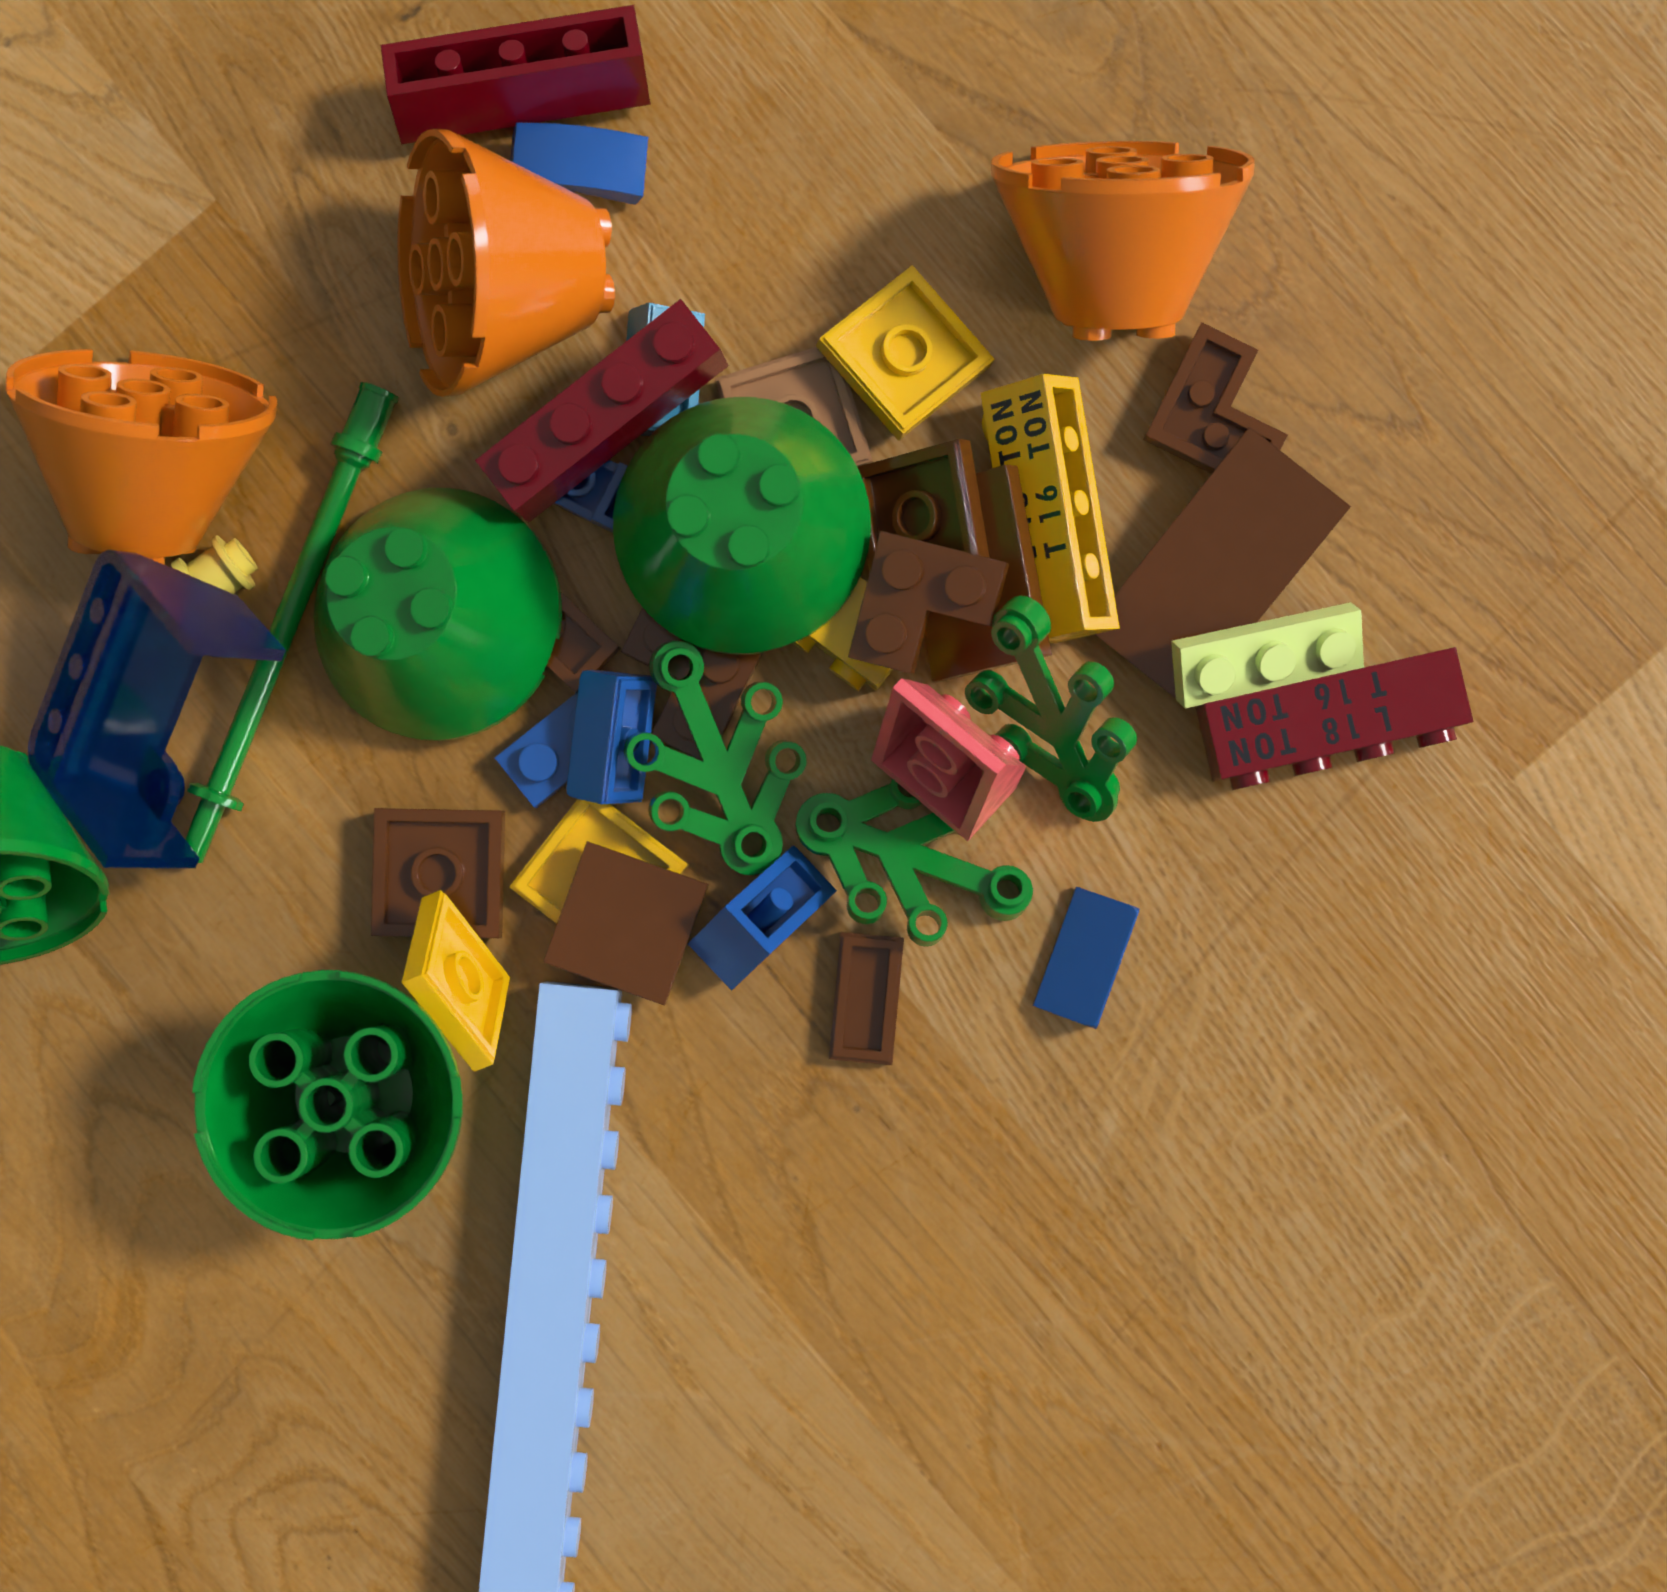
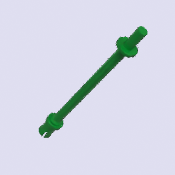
(354, 452)

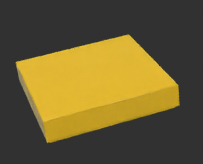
(905, 352)
(552, 868)
(456, 980)

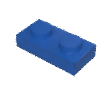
(542, 755)

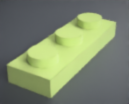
(1267, 654)

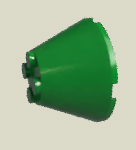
(742, 525)
(437, 614)
(47, 876)
(327, 1105)

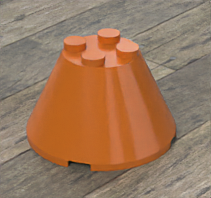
(1121, 227)
(493, 262)
(137, 446)

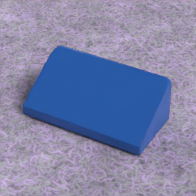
(607, 714)
(1086, 957)

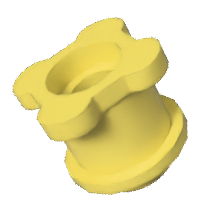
(222, 565)

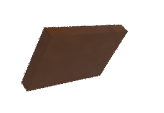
(965, 647)

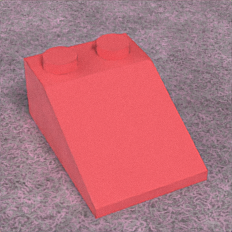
(945, 757)

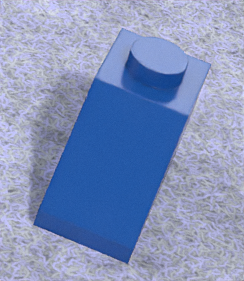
(762, 917)

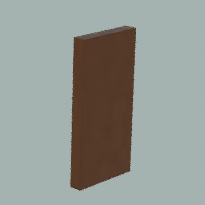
(1223, 555)

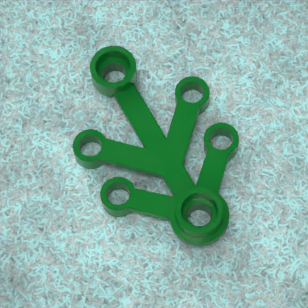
(720, 768)
(1084, 785)
(900, 855)

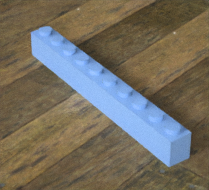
(553, 1288)

